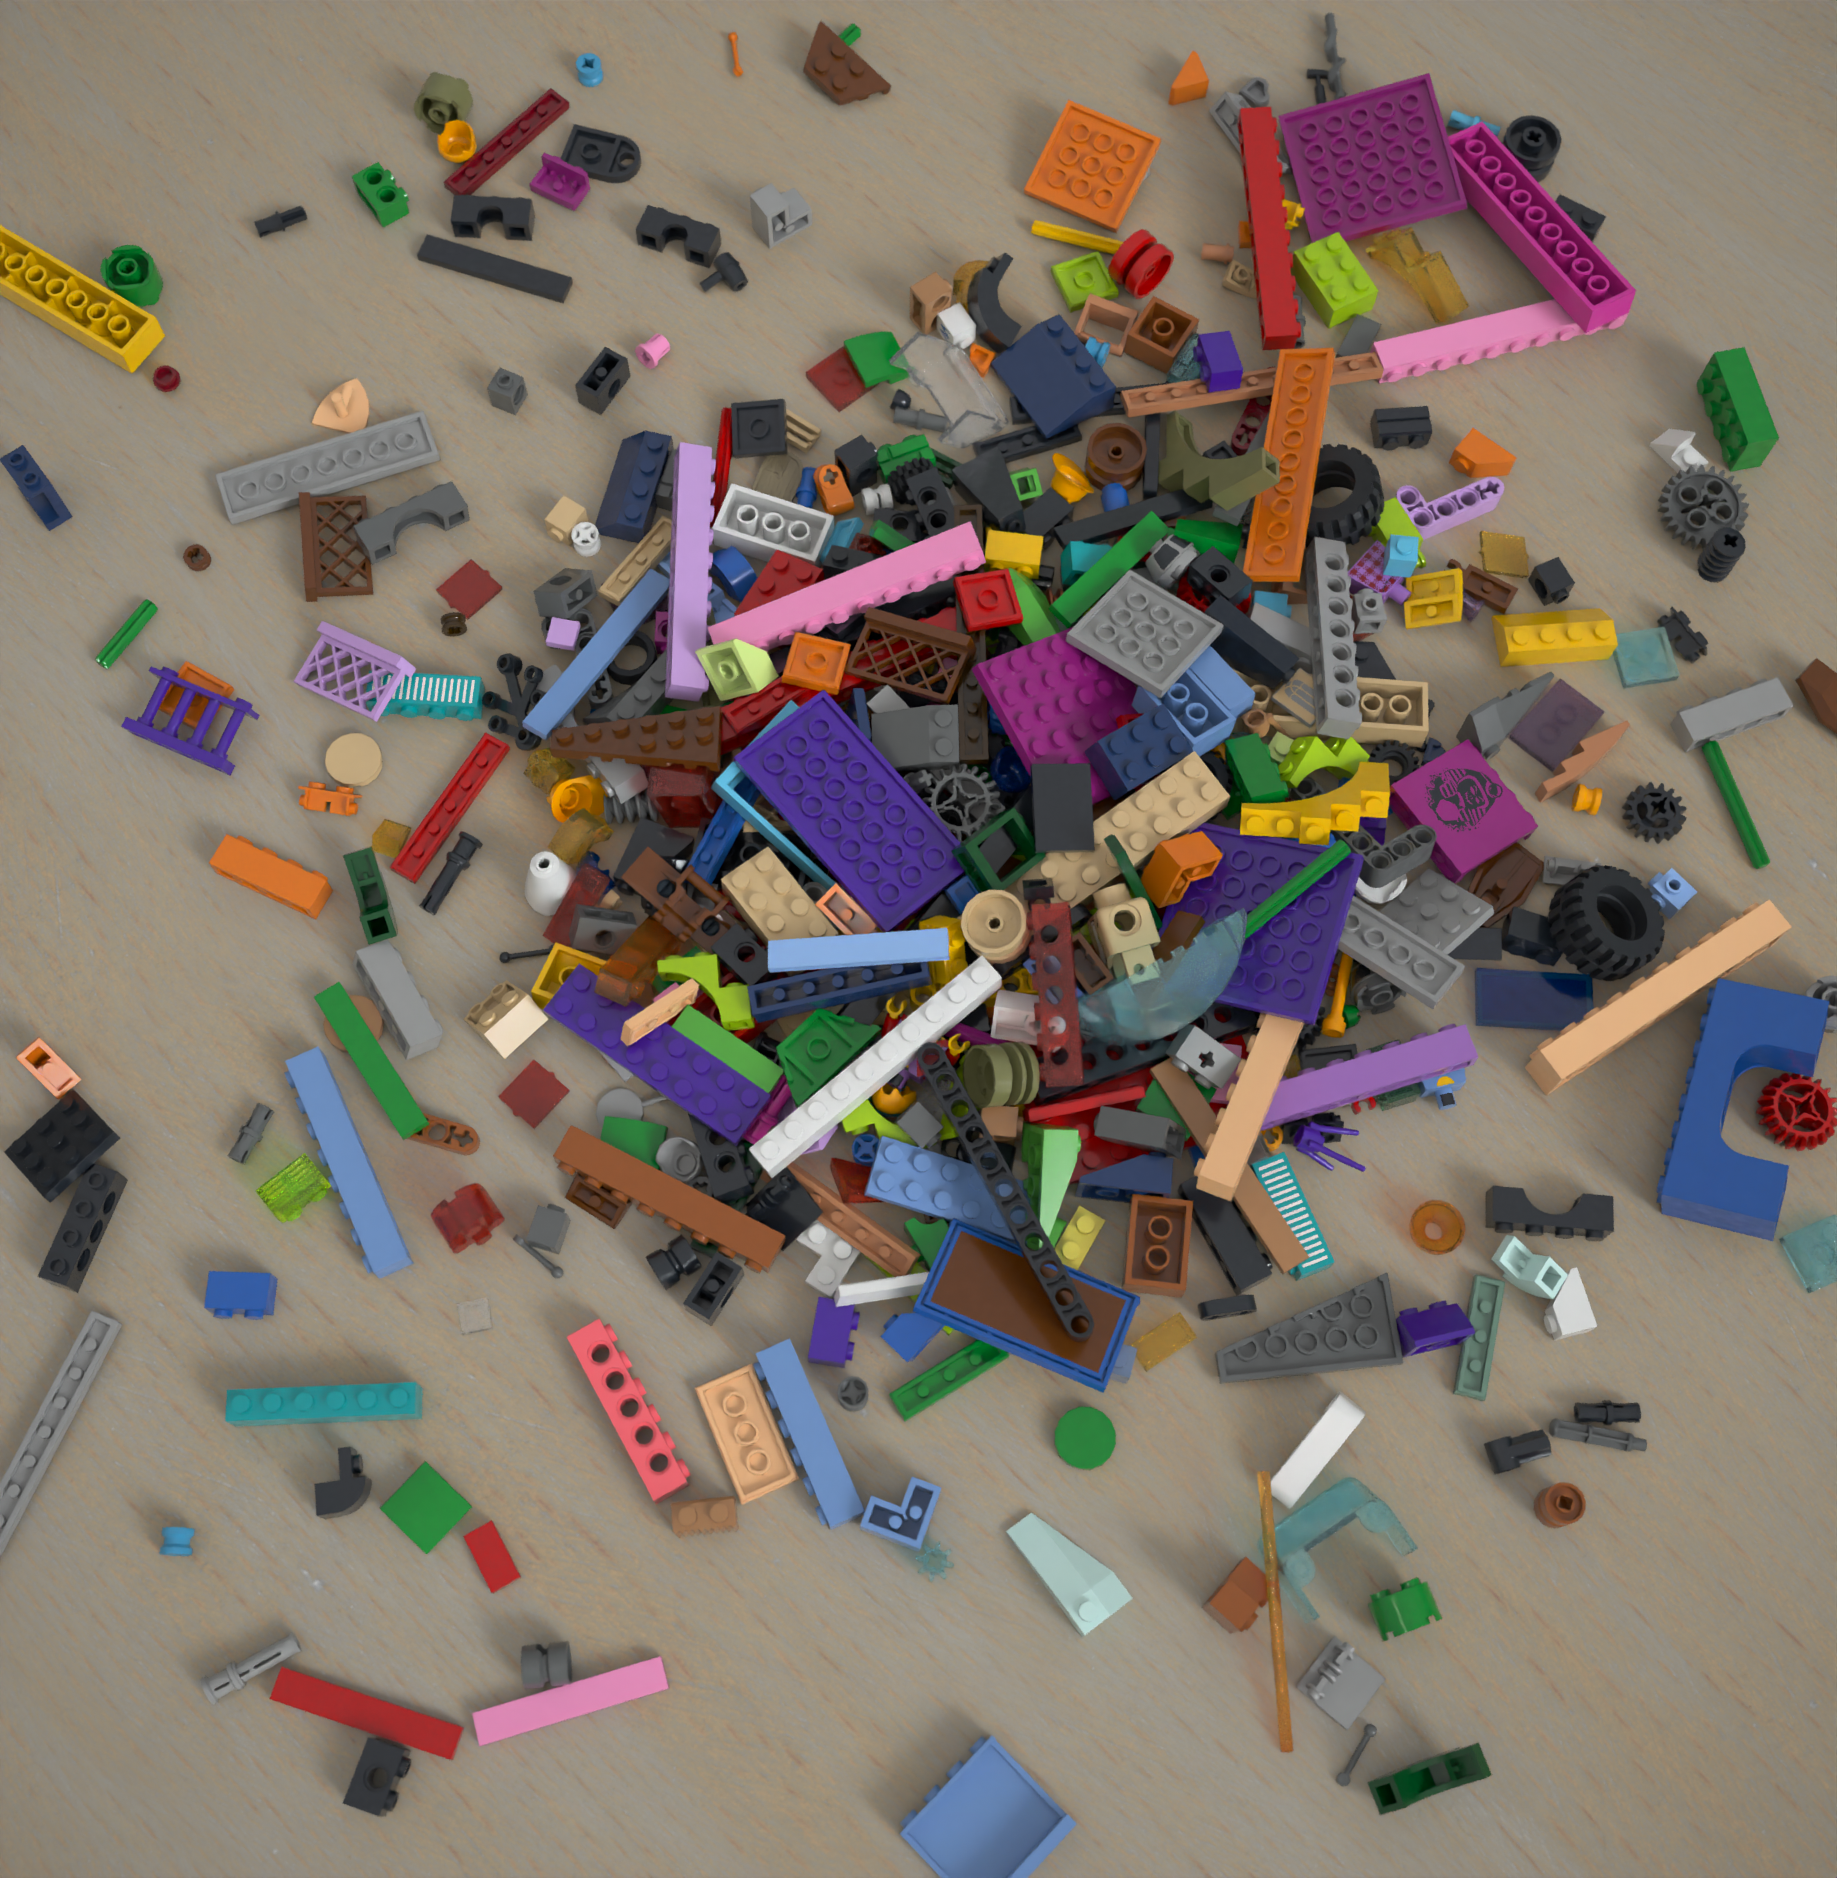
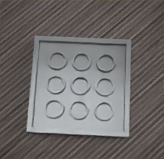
(1144, 633)

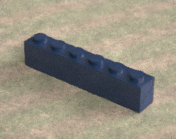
(833, 988)

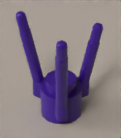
(1309, 1140)

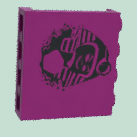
(1465, 807)

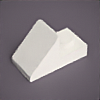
(1676, 450)

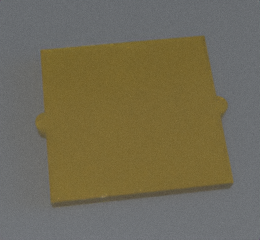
(1504, 554)

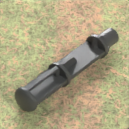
(1596, 1435)

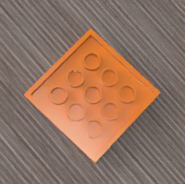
(1092, 166)

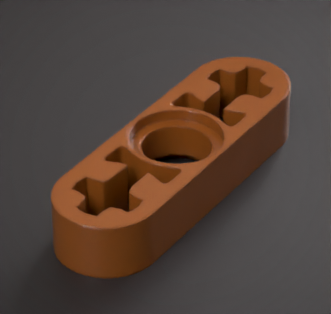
(455, 1146)

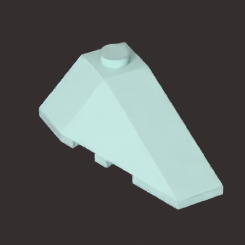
(1074, 1578)

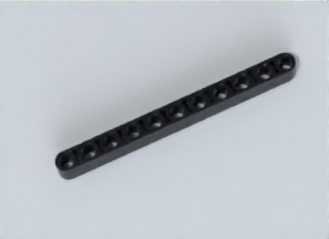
(996, 850)
(1006, 1205)

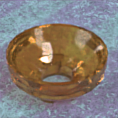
(1443, 1215)

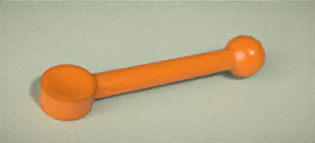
(737, 69)

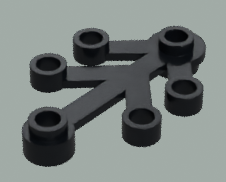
(511, 667)

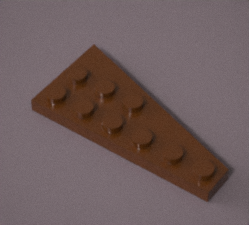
(651, 740)

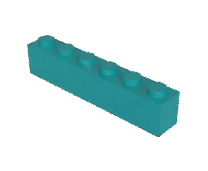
(324, 1404)

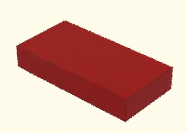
(492, 1557)

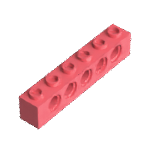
(585, 1344)

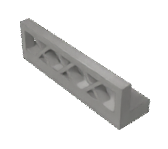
(1226, 114)

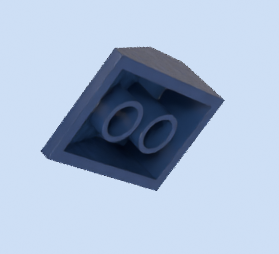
(1140, 1175)

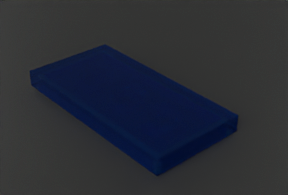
(1531, 998)

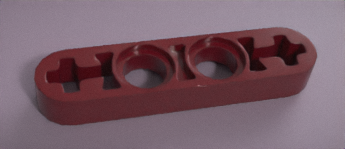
(1255, 410)

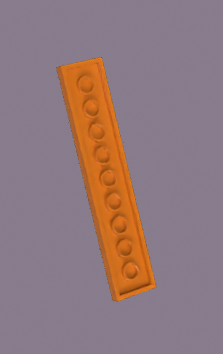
(1295, 439)

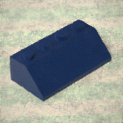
(631, 491)

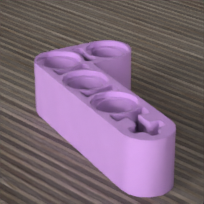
(1480, 496)

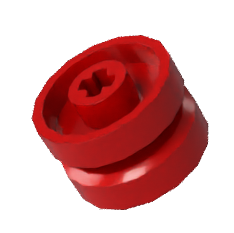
(1140, 264)

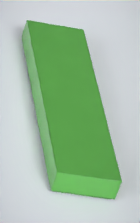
(729, 1049)

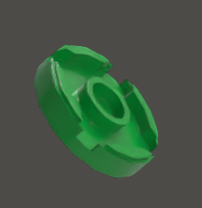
(1085, 1438)

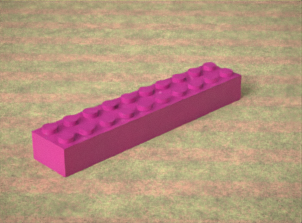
(1539, 230)

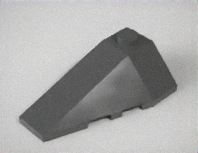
(1496, 719)

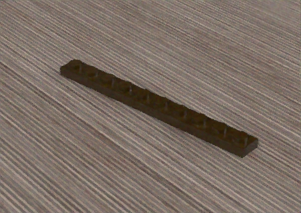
(971, 697)

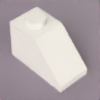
(1570, 1309)

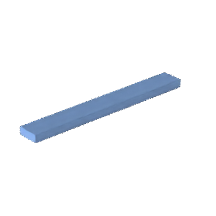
(597, 655)

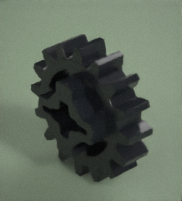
(1668, 817)

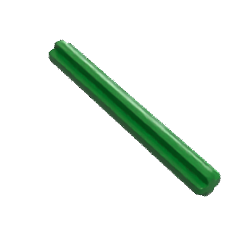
(1735, 804)
(1296, 886)

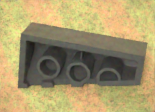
(639, 700)

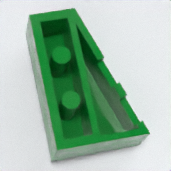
(1253, 771)

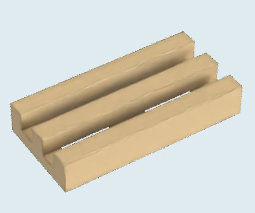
(805, 430)

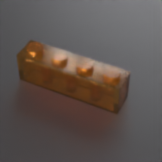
(636, 962)

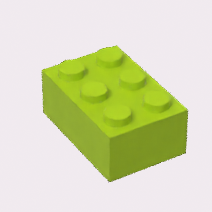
(1333, 280)

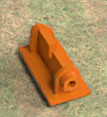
(317, 796)

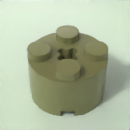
(443, 101)

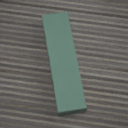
(1478, 1350)

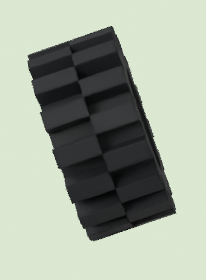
(897, 480)
(1398, 754)

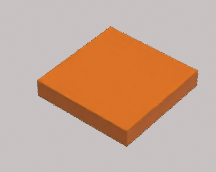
(816, 663)
(200, 678)

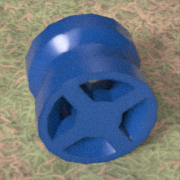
(864, 1145)

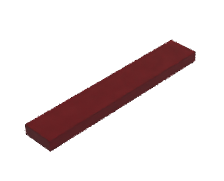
(507, 144)

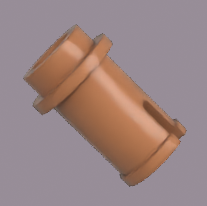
(1217, 252)

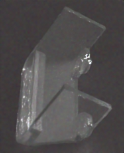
(955, 388)

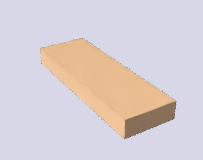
(659, 1012)

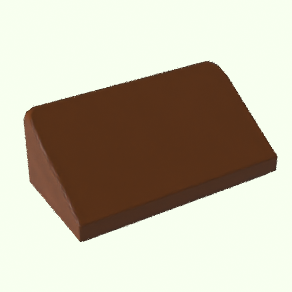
(597, 1202)

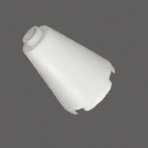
(547, 882)

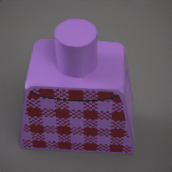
(1368, 574)

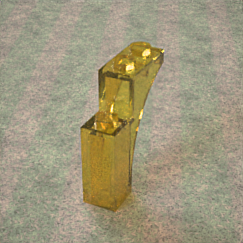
(1422, 270)

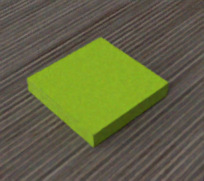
(1083, 277)

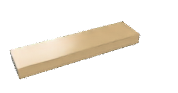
(643, 557)

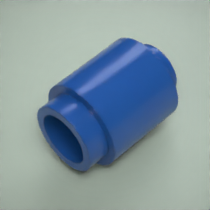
(1114, 497)

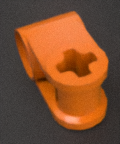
(834, 494)

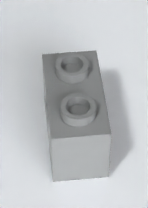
(1218, 1061)

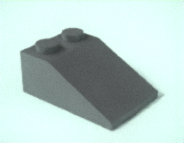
(918, 737)

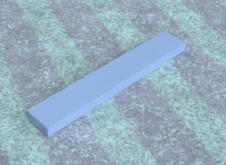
(858, 950)

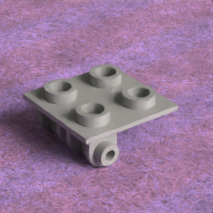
(1340, 1682)

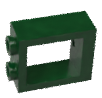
(977, 866)

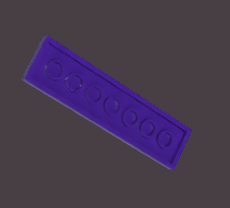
(660, 1058)

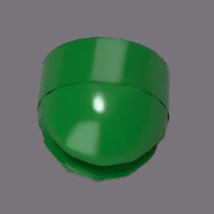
(1350, 1015)

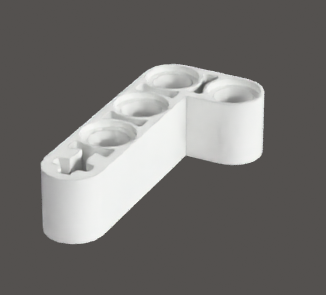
(1316, 1449)

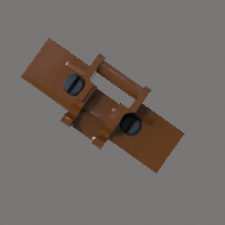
(676, 911)

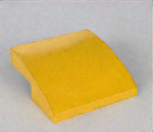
(1434, 599)

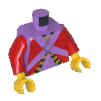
(912, 1070)

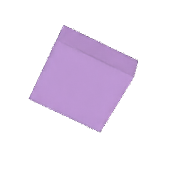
(563, 633)

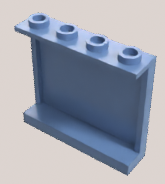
(986, 1819)

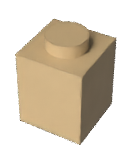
(563, 519)

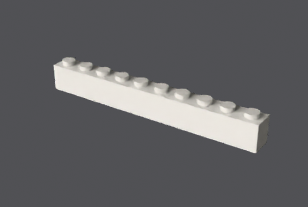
(876, 1067)

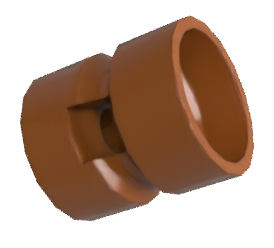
(1559, 1505)

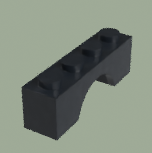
(1511, 1210)

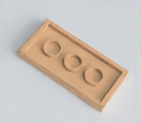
(746, 1434)

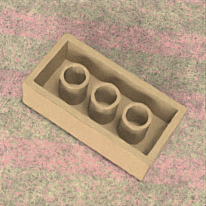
(774, 901)

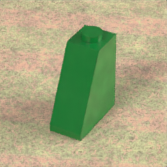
(1205, 534)

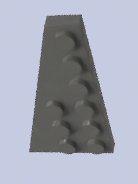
(1334, 1336)

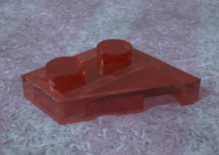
(851, 1181)

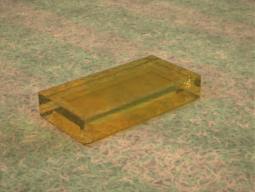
(1163, 1341)

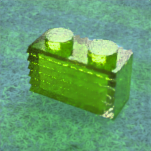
(294, 1189)

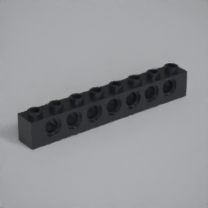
(1238, 1022)

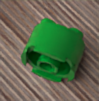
(132, 275)
(1403, 1609)

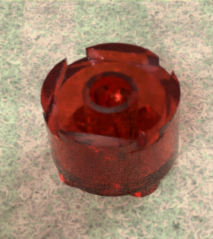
(467, 1217)

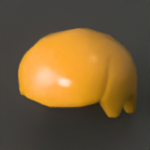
(457, 141)
(893, 1101)

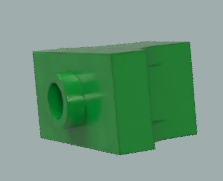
(926, 1239)

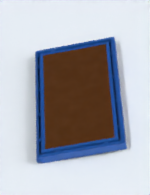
(992, 1295)

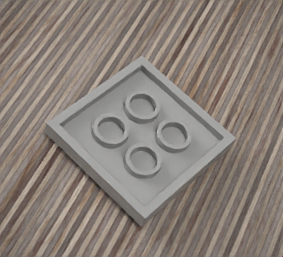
(1438, 911)

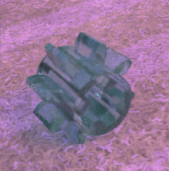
(936, 1552)

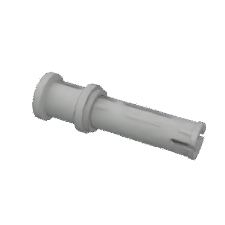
(237, 1674)

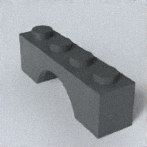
(439, 507)

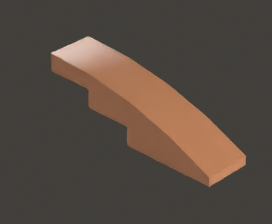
(1585, 758)

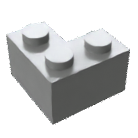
(778, 214)

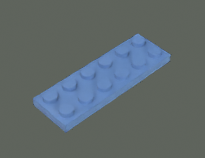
(937, 1187)

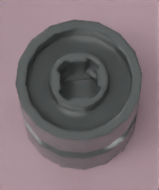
(546, 1665)

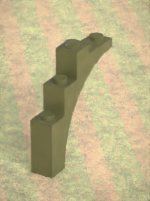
(1221, 480)

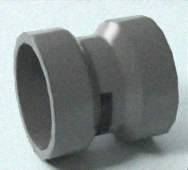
(850, 1389)

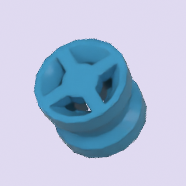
(586, 75)
(1098, 350)
(176, 1541)

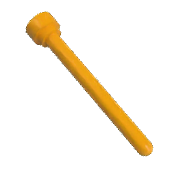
(1334, 1023)

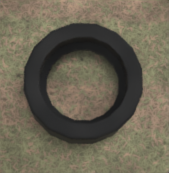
(629, 677)

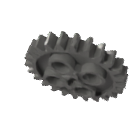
(1694, 486)

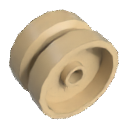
(994, 909)

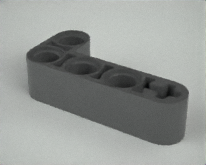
(584, 636)

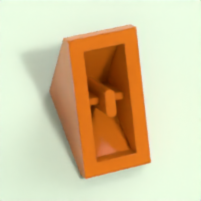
(1190, 83)

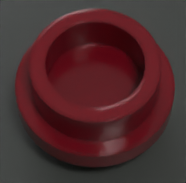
(166, 378)

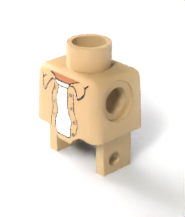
(1126, 949)

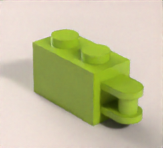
(1396, 522)

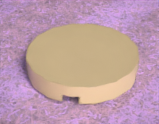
(354, 760)

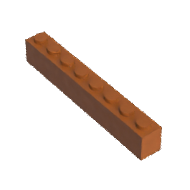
(669, 1199)

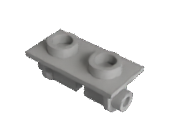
(1562, 870)

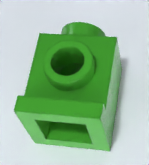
(1026, 483)

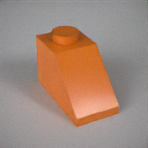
(1481, 457)

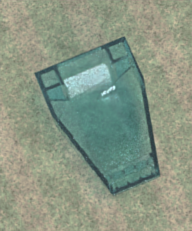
(1170, 993)

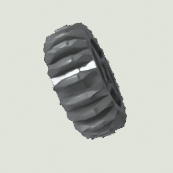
(975, 800)

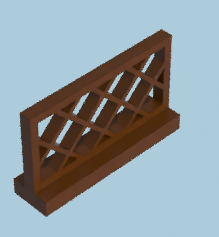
(311, 552)
(923, 636)

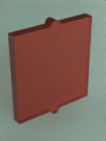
(469, 589)
(534, 1094)

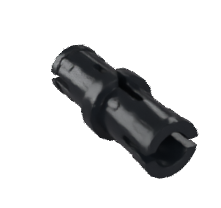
(1607, 1412)

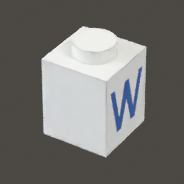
(956, 326)

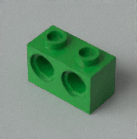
(381, 194)

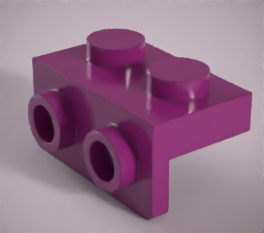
(561, 182)

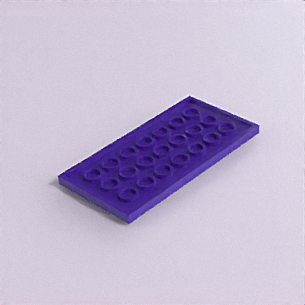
(853, 811)

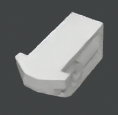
(1016, 1018)

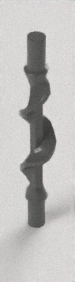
(1330, 48)

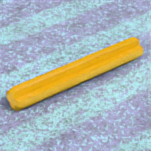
(1075, 237)

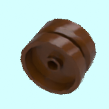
(1115, 456)

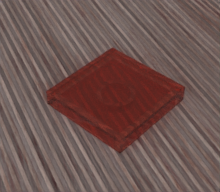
(838, 380)

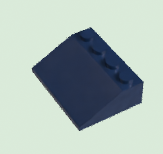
(1054, 377)

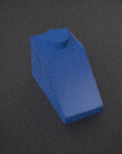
(910, 1334)

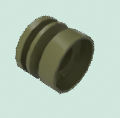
(1001, 1074)

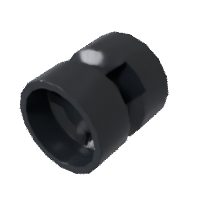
(673, 1262)

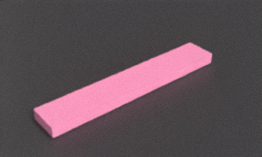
(570, 1701)

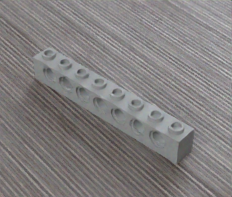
(1332, 638)

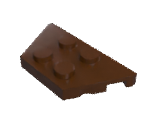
(840, 69)

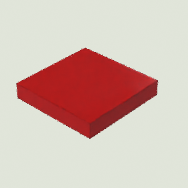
(988, 600)

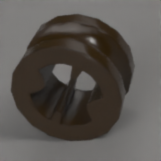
(453, 624)

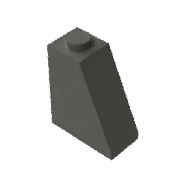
(1140, 1131)

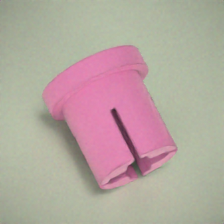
(652, 350)

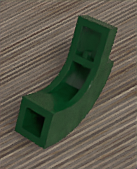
(372, 895)
(1429, 1777)

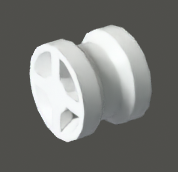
(587, 532)

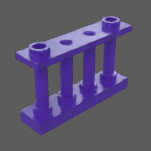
(192, 747)

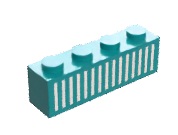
(434, 696)
(1285, 1192)

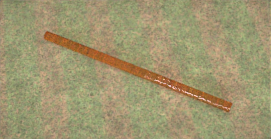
(1275, 1611)

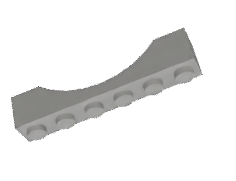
(617, 776)

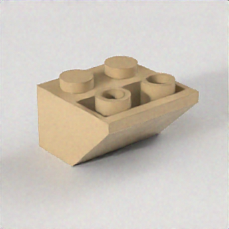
(505, 1018)

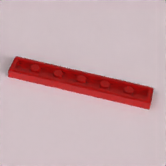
(449, 808)
(366, 1713)

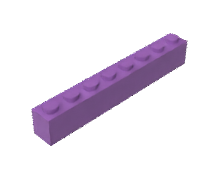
(1371, 1074)

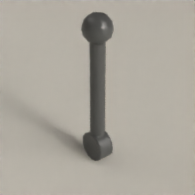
(556, 1272)
(1343, 1778)

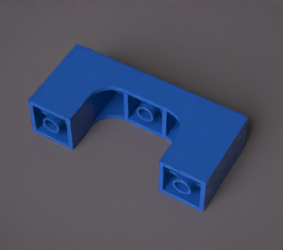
(1739, 1032)

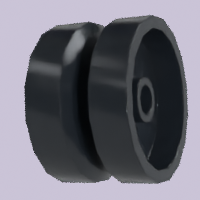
(1534, 144)

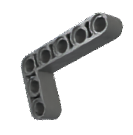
(1383, 862)

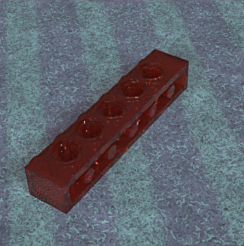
(1072, 1071)

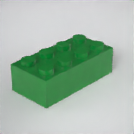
(1737, 409)

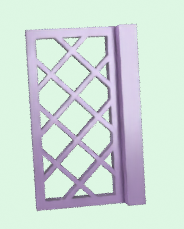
(358, 649)

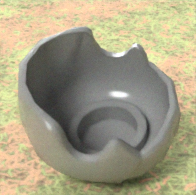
(680, 1159)

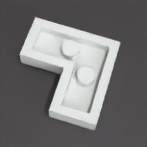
(835, 1258)

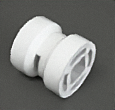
(871, 501)

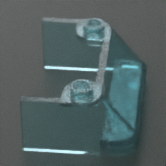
(1318, 1521)

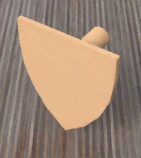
(344, 408)

